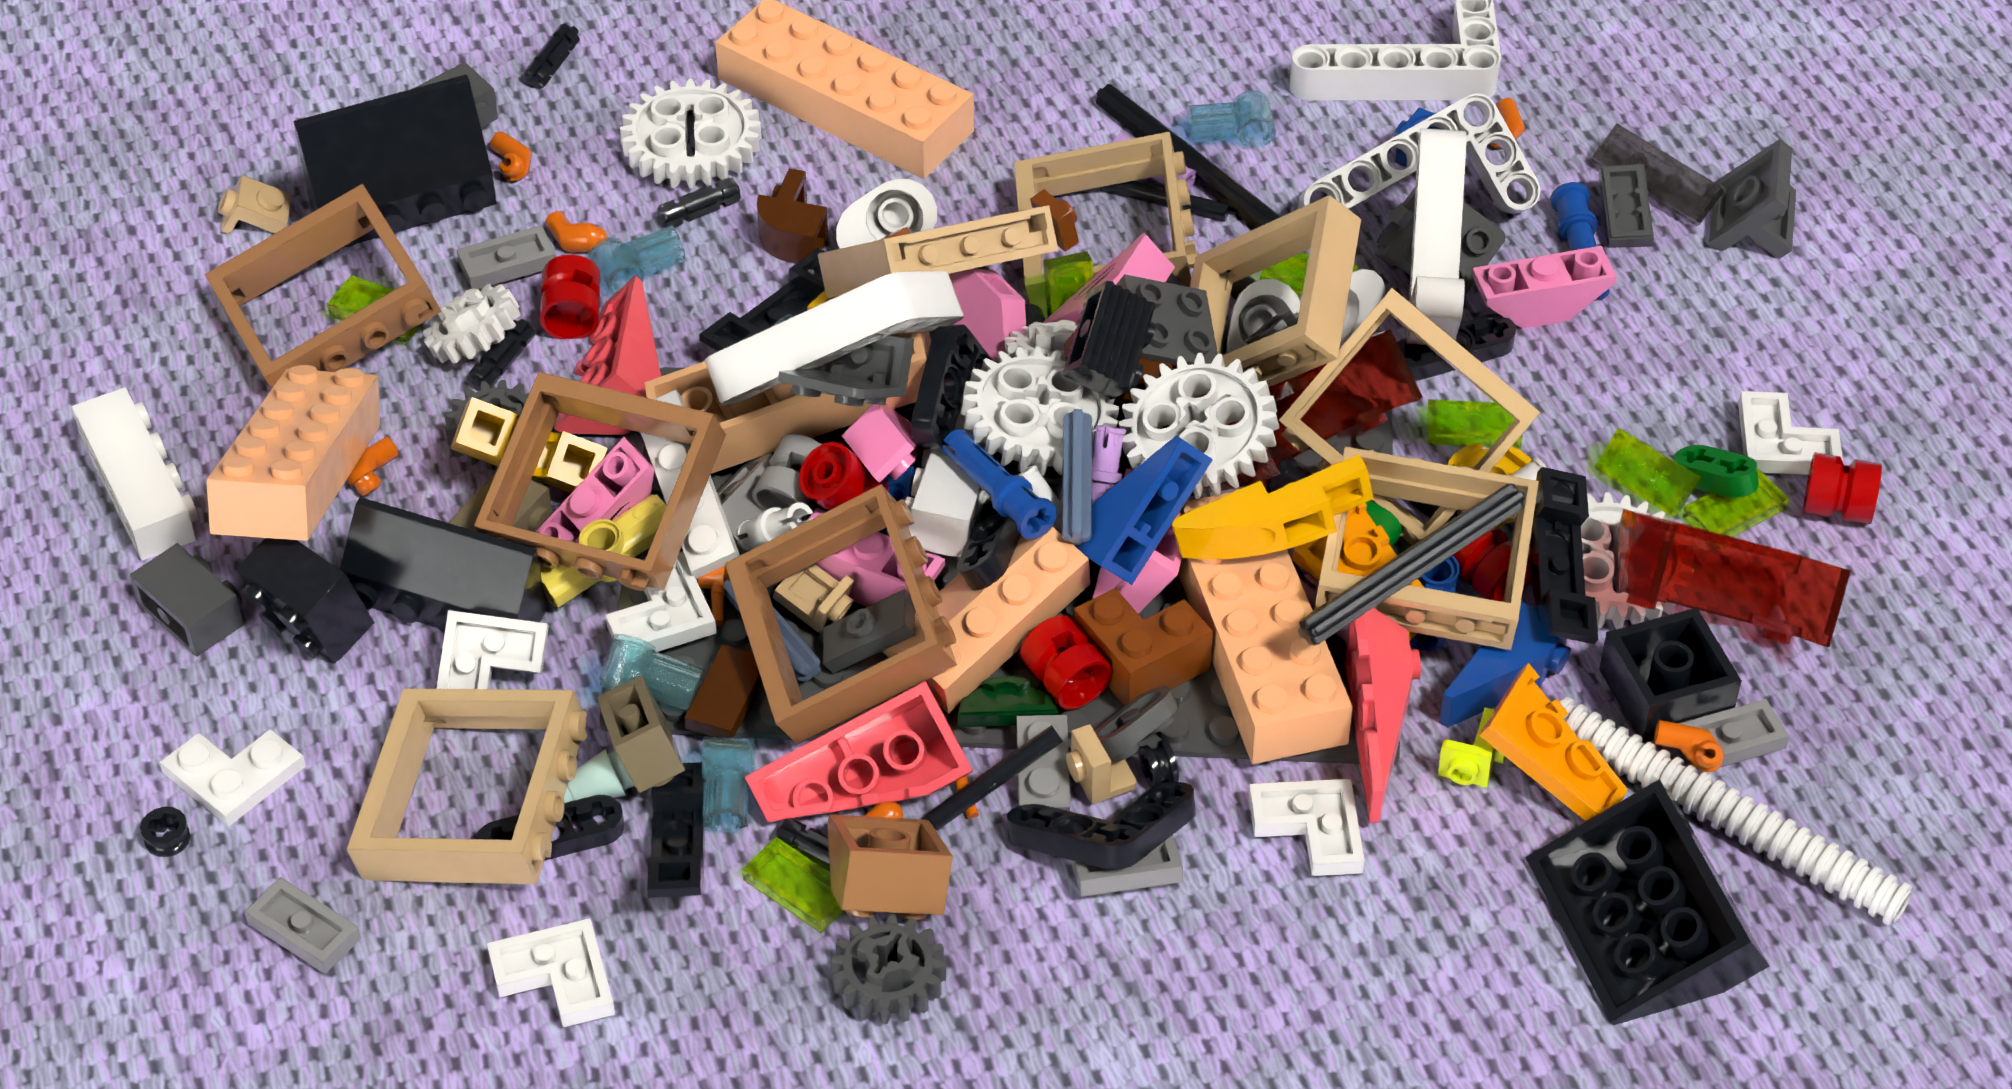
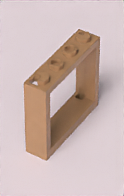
(299, 248)
(620, 409)
(805, 546)

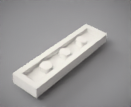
(709, 537)

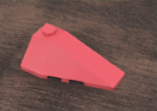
(620, 357)
(1379, 687)
(878, 757)

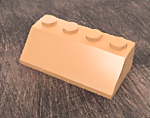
(996, 620)

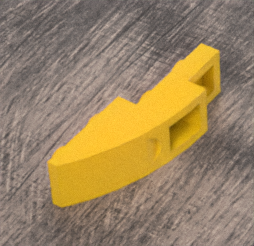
(1262, 523)

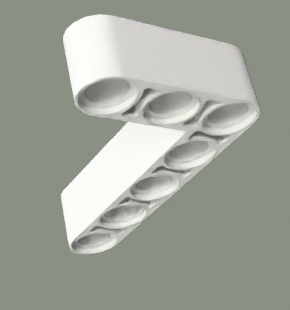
(1405, 69)
(1495, 177)
(1437, 230)
(859, 317)

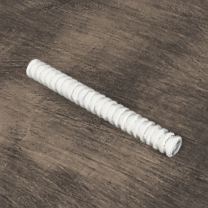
(1741, 817)

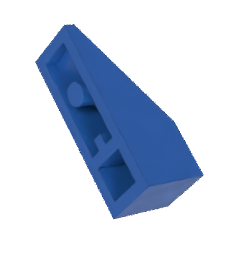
(1142, 507)
(1493, 669)

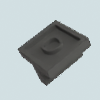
(1757, 203)

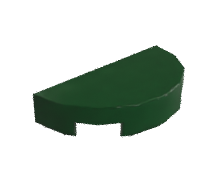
(1001, 702)

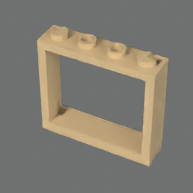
(1108, 166)
(1332, 237)
(941, 249)
(1448, 349)
(1428, 609)
(374, 839)

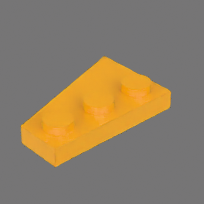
(1362, 549)
(1544, 746)

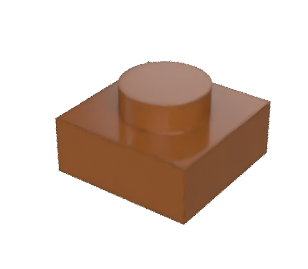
(1062, 218)

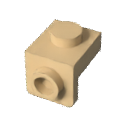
(254, 204)
(815, 596)
(1095, 770)

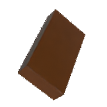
(724, 693)

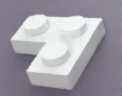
(1772, 439)
(669, 615)
(484, 642)
(236, 784)
(1319, 811)
(557, 957)

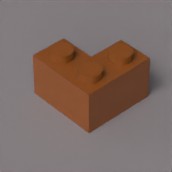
(1146, 652)

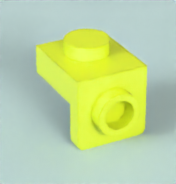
(1469, 763)

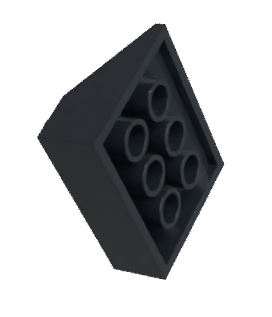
(410, 150)
(1645, 908)

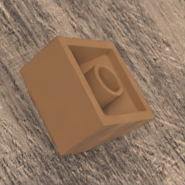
(888, 866)

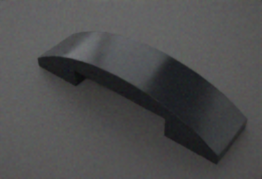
(793, 298)
(1558, 557)
(678, 836)

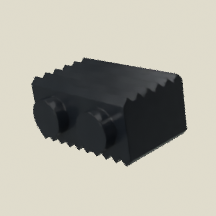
(1110, 340)

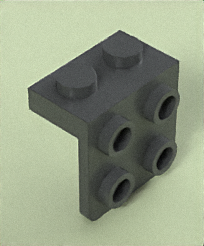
(1478, 241)
(1180, 319)
(860, 376)

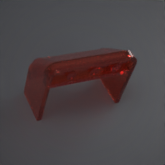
(1359, 395)
(1729, 578)

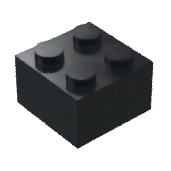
(304, 597)
(1668, 671)

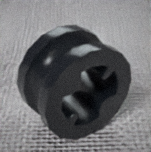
(1158, 763)
(159, 821)

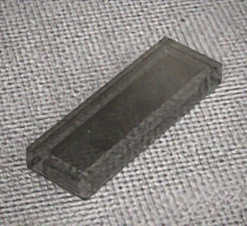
(1666, 178)

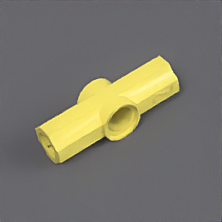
(625, 535)

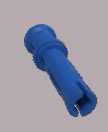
(1576, 221)
(1010, 494)

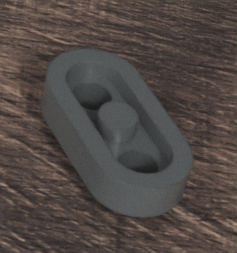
(1135, 721)

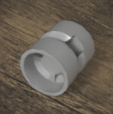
(780, 481)

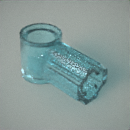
(1244, 119)
(639, 257)
(667, 677)
(726, 789)

